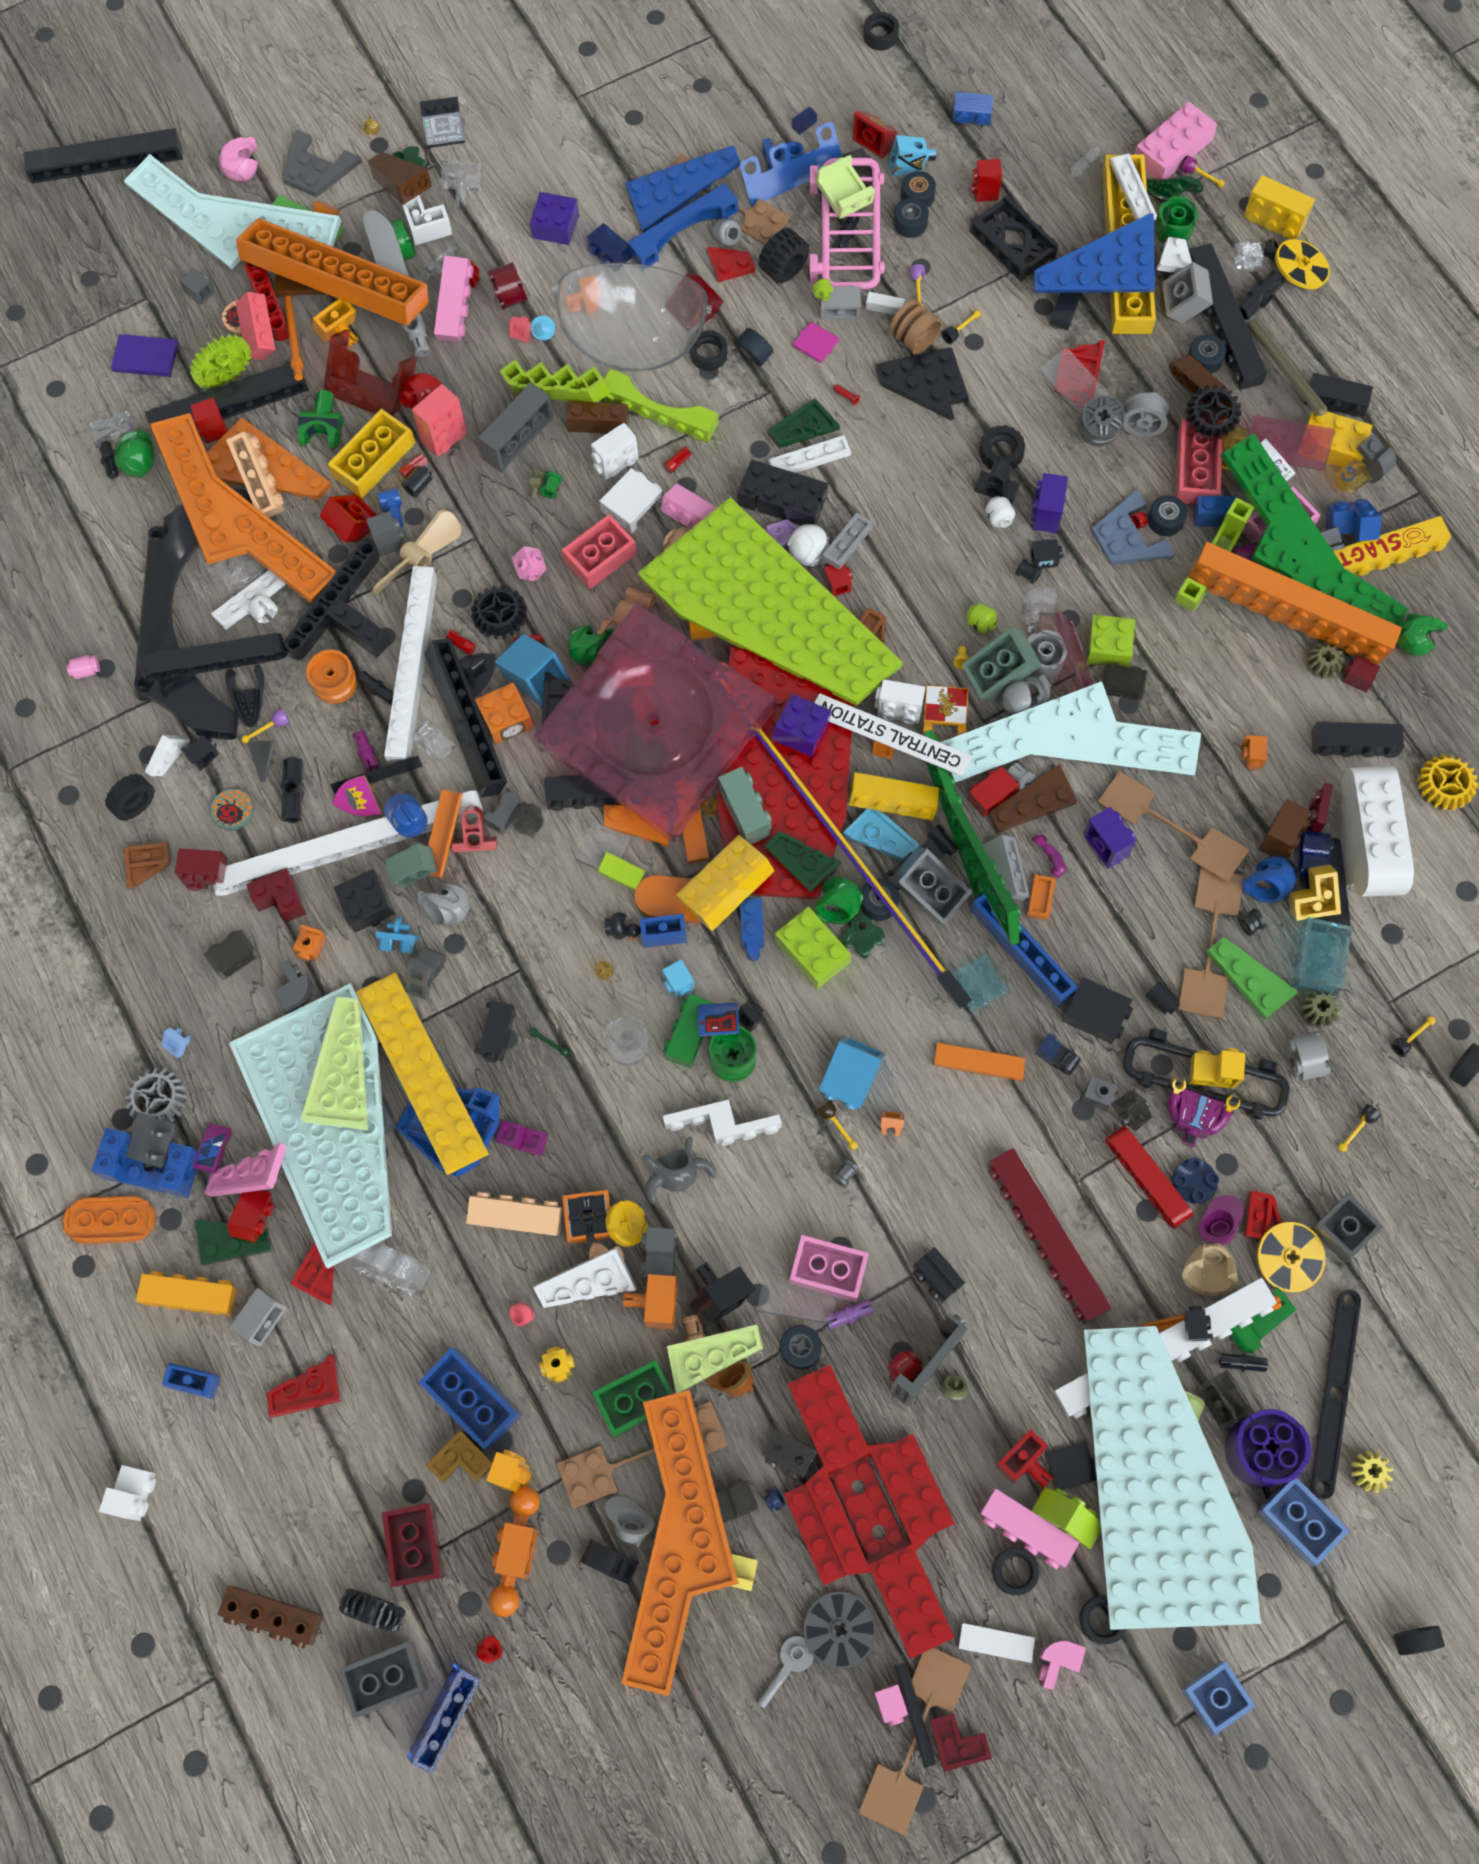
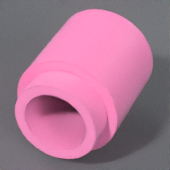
(83, 666)

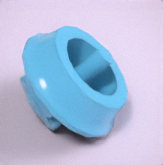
(543, 327)

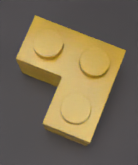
(1320, 899)
(1219, 1070)

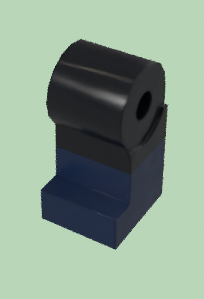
(1058, 1055)

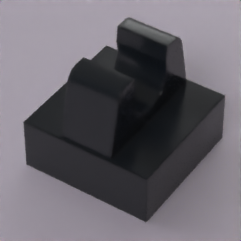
(750, 1016)

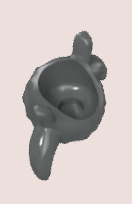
(675, 1170)

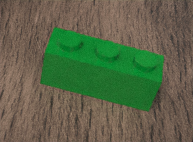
(685, 1039)

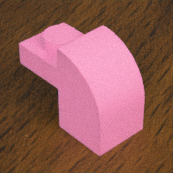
(1059, 1654)

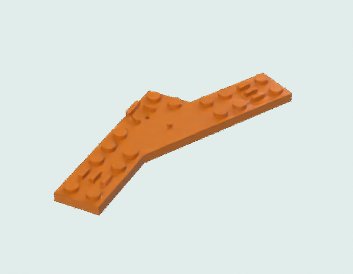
(226, 521)

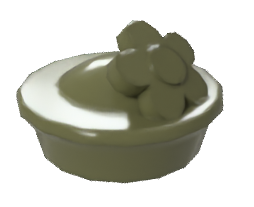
(954, 1387)

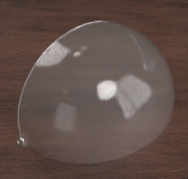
(630, 314)

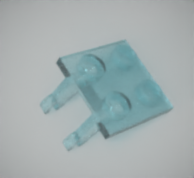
(981, 982)

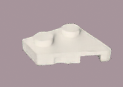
(1174, 255)
(165, 754)

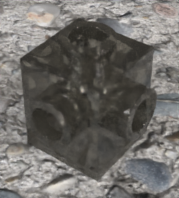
(530, 824)
(1132, 1110)

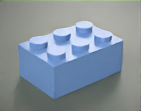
(1302, 1521)

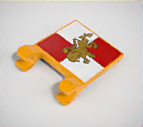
(945, 707)

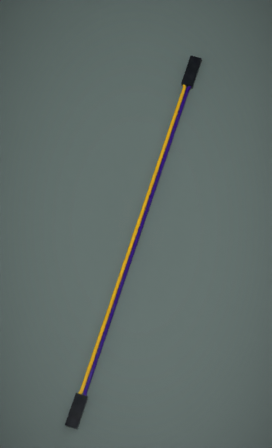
(946, 979)

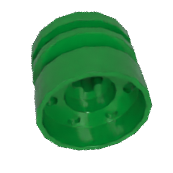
(741, 1047)

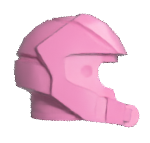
(237, 164)

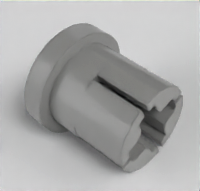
(1021, 775)

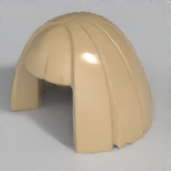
(1210, 1270)

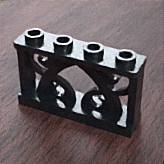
(1018, 221)

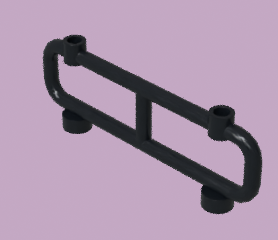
(1157, 1040)

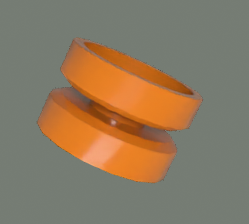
(331, 676)

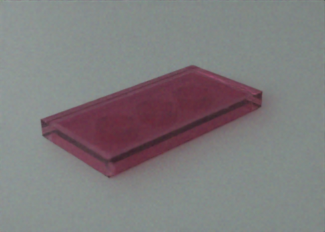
(1296, 442)

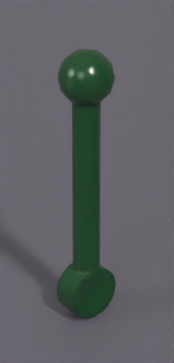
(534, 1033)

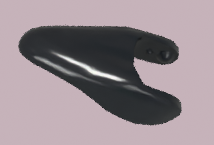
(247, 702)

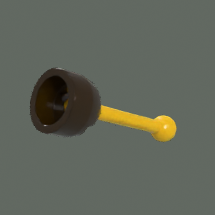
(828, 1111)

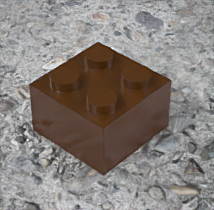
(1285, 830)

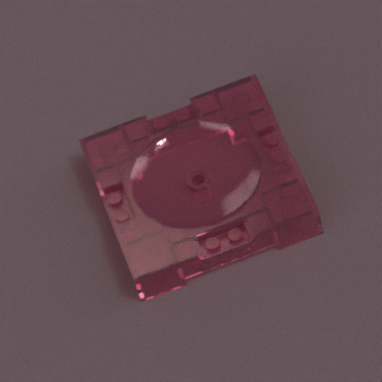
(645, 676)

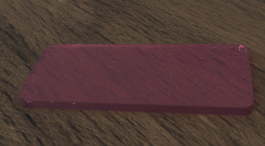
(1075, 650)

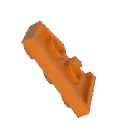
(626, 822)

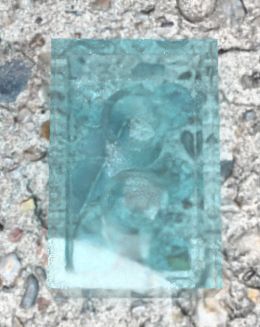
(1322, 956)

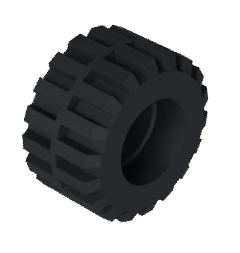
(783, 255)

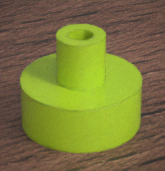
(822, 289)

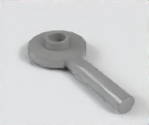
(795, 1658)

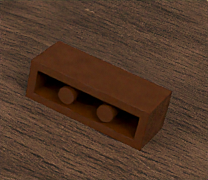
(595, 417)

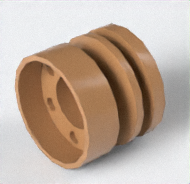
(915, 327)

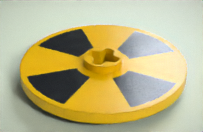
(1302, 264)
(1294, 1274)

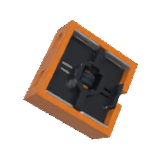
(588, 1207)

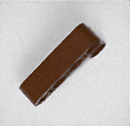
(1194, 376)

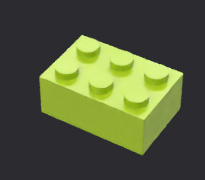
(812, 947)

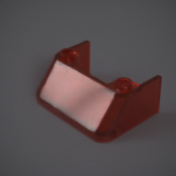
(359, 387)

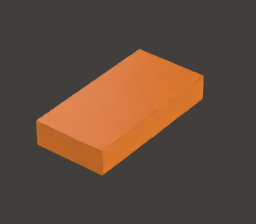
(1041, 897)

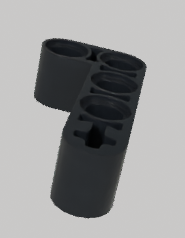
(1065, 309)

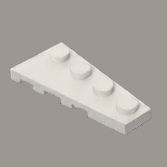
(593, 1278)

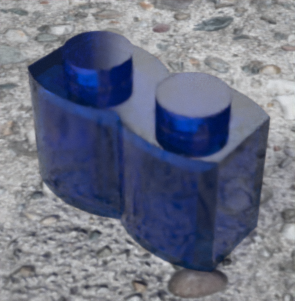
(1314, 851)

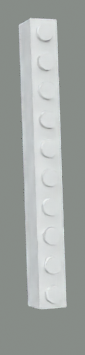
(411, 664)
(1224, 1315)

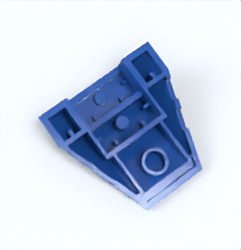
(483, 1111)

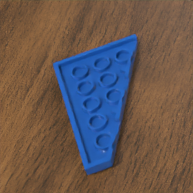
(1108, 265)

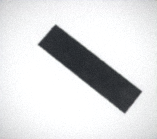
(384, 772)

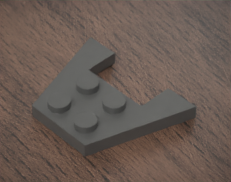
(313, 173)

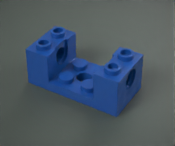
(114, 1166)

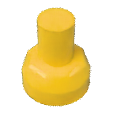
(961, 657)

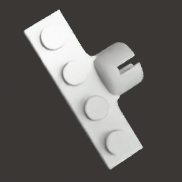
(251, 600)

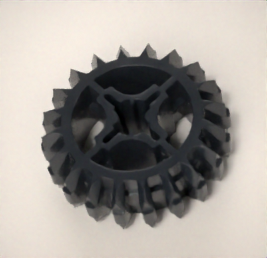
(1196, 412)
(484, 614)
(372, 1610)

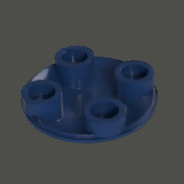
(1195, 1180)

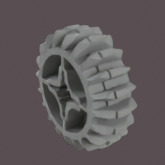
(159, 1080)

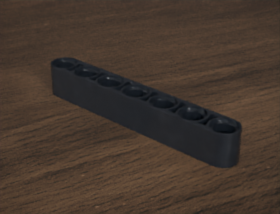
(333, 589)
(212, 657)

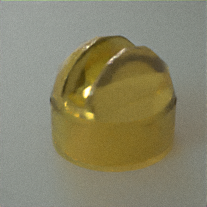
(371, 127)
(713, 811)
(607, 973)

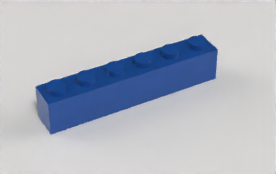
(1029, 956)

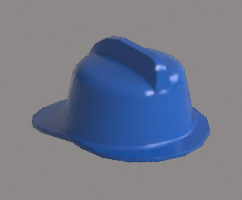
(405, 815)

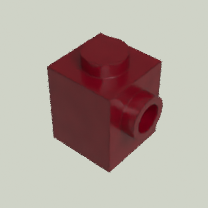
(1360, 673)

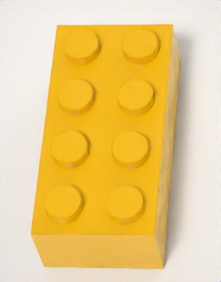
(371, 453)
(725, 882)

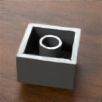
(1347, 1227)

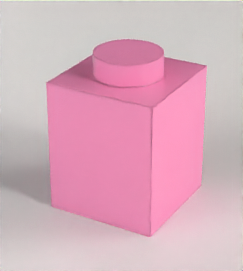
(891, 1704)

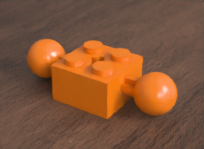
(515, 1551)

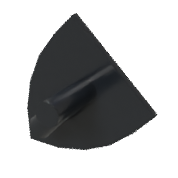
(478, 670)

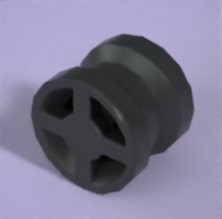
(1252, 922)

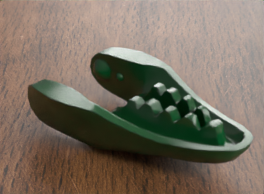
(1166, 188)

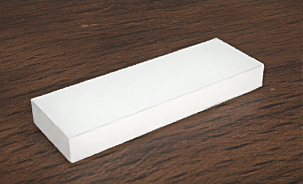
(996, 1643)

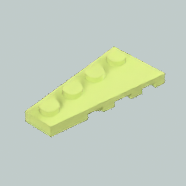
(706, 1356)

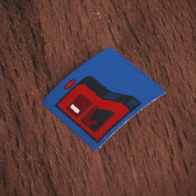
(718, 1019)

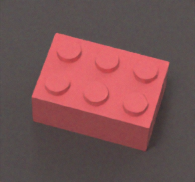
(439, 420)
(599, 551)

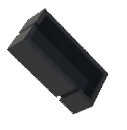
(782, 493)

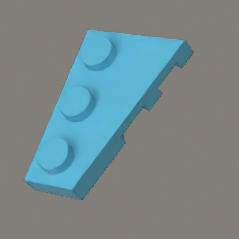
(881, 834)

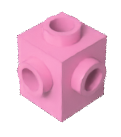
(529, 563)

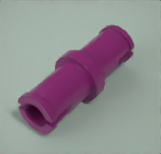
(365, 750)

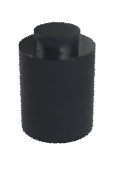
(417, 481)
(1163, 998)

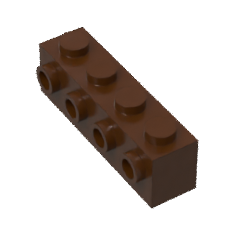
(270, 1615)

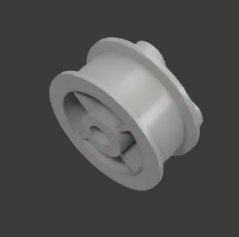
(1145, 414)

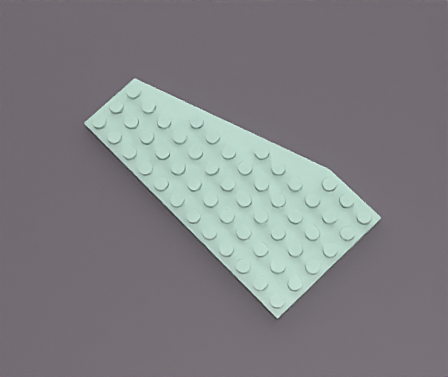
(331, 1169)
(1164, 1510)

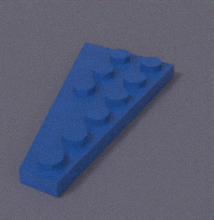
(674, 187)

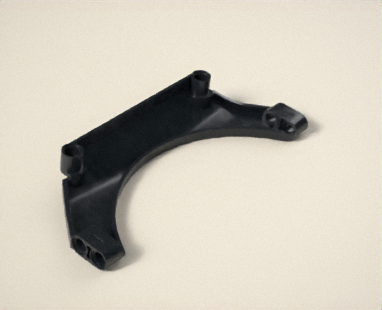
(185, 694)

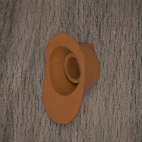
(734, 1380)

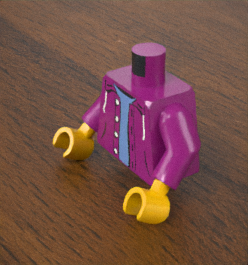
(1197, 1114)

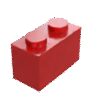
(986, 180)
(208, 420)
(992, 791)
(250, 1215)

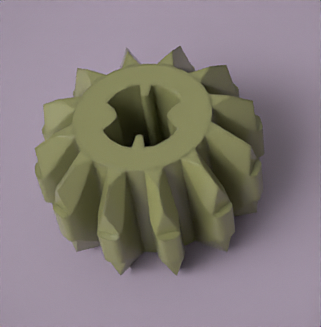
(1325, 660)
(1315, 1014)

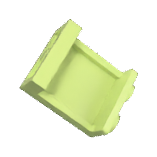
(843, 187)

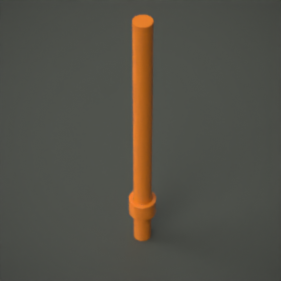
(296, 361)

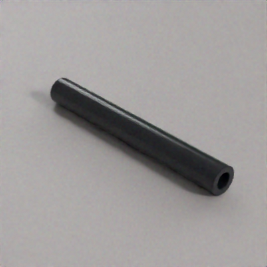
(915, 1715)

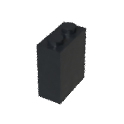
(1098, 1011)

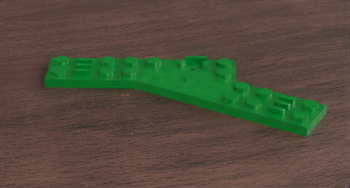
(1292, 540)
(976, 863)

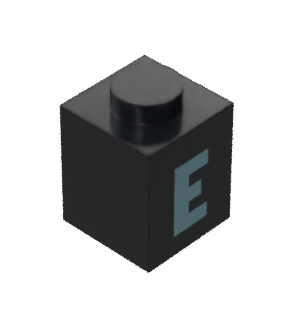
(1046, 553)

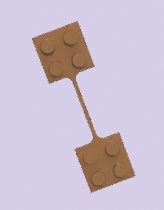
(760, 221)
(1214, 852)
(1202, 990)
(590, 1475)
(891, 1794)

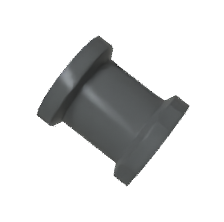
(845, 1172)

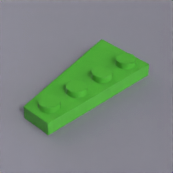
(1253, 980)

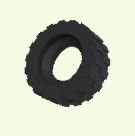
(1002, 433)
(129, 797)

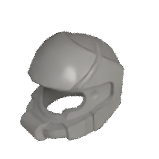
(1017, 695)
(448, 906)

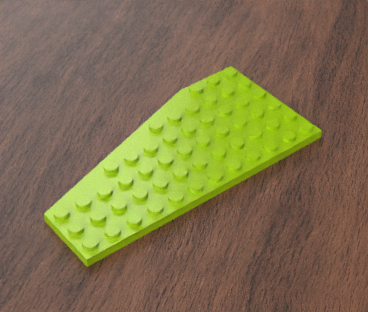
(763, 600)

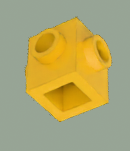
(563, 1370)

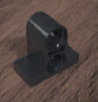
(997, 482)
(609, 1561)

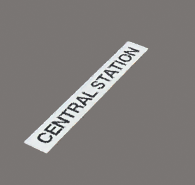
(895, 736)

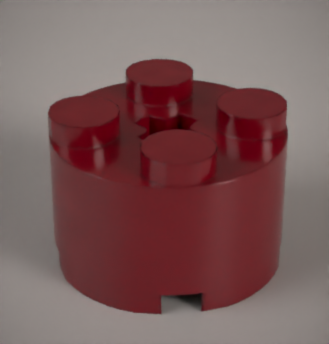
(507, 285)

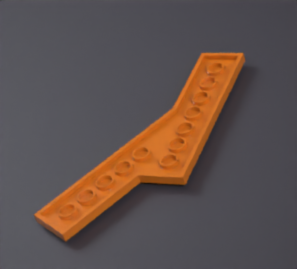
(689, 1548)

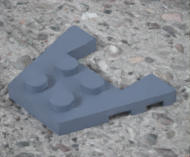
(1120, 538)

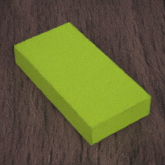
(620, 871)

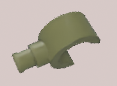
(536, 482)

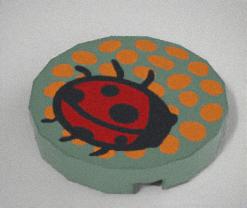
(232, 809)

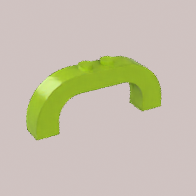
(1234, 523)

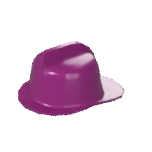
(1221, 1220)

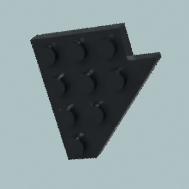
(926, 379)

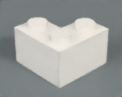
(428, 223)
(129, 1494)

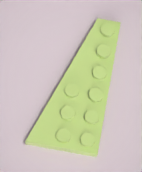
(338, 1081)

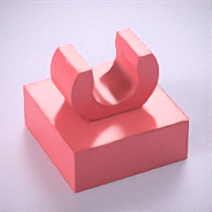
(520, 328)

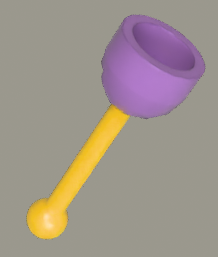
(917, 273)
(278, 718)

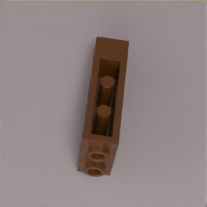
(399, 177)

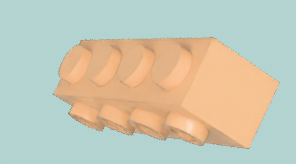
(255, 474)
(515, 1214)

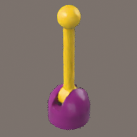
(1190, 166)

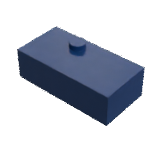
(470, 1398)

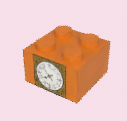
(504, 713)

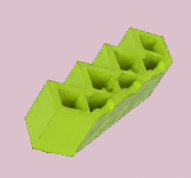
(561, 385)

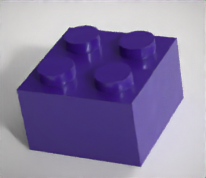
(554, 218)
(1049, 503)
(802, 725)
(1109, 837)

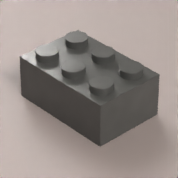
(931, 885)
(383, 1679)

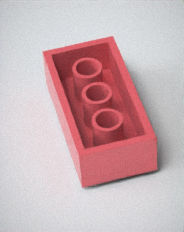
(1197, 464)

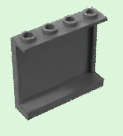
(904, 1389)

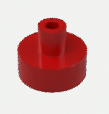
(489, 1649)

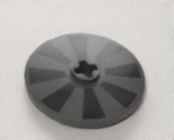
(846, 1649)

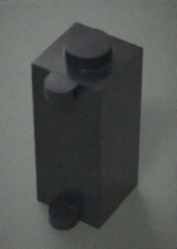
(496, 1031)

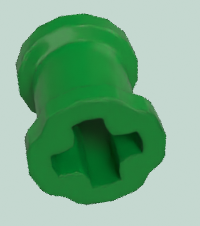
(550, 485)

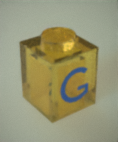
(1352, 476)

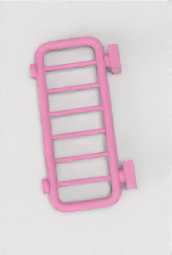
(824, 266)

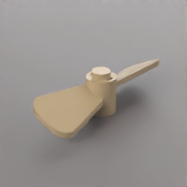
(439, 533)

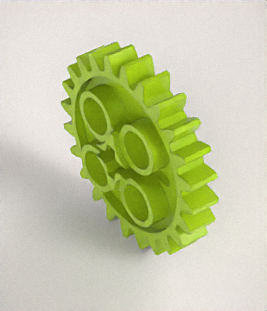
(220, 361)

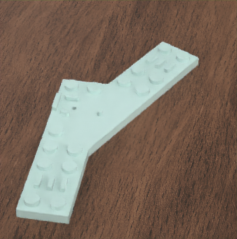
(218, 220)
(1078, 729)

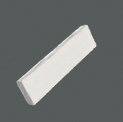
(1132, 186)
(812, 455)

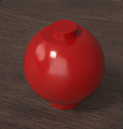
(418, 388)

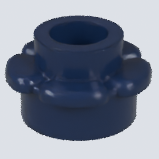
(774, 1499)

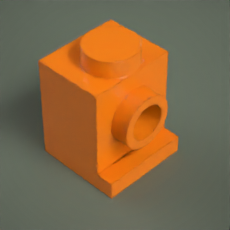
(1254, 751)
(312, 950)

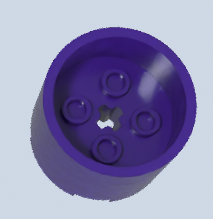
(1261, 1467)

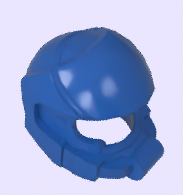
(1275, 872)

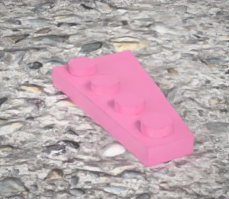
(248, 1175)

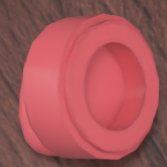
(521, 1314)

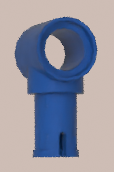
(391, 501)

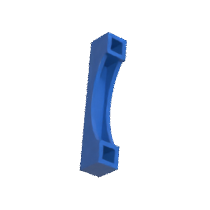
(714, 205)

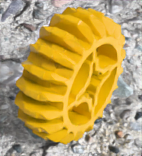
(1458, 792)

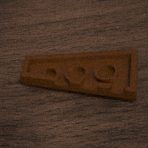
(1036, 800)

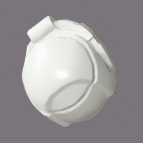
(808, 544)

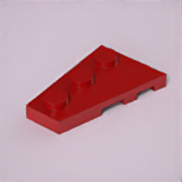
(309, 1390)

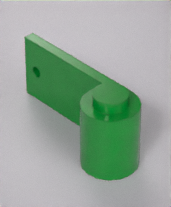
(1249, 1336)

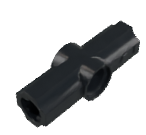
(1261, 294)
(292, 801)

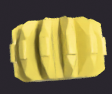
(1371, 1481)

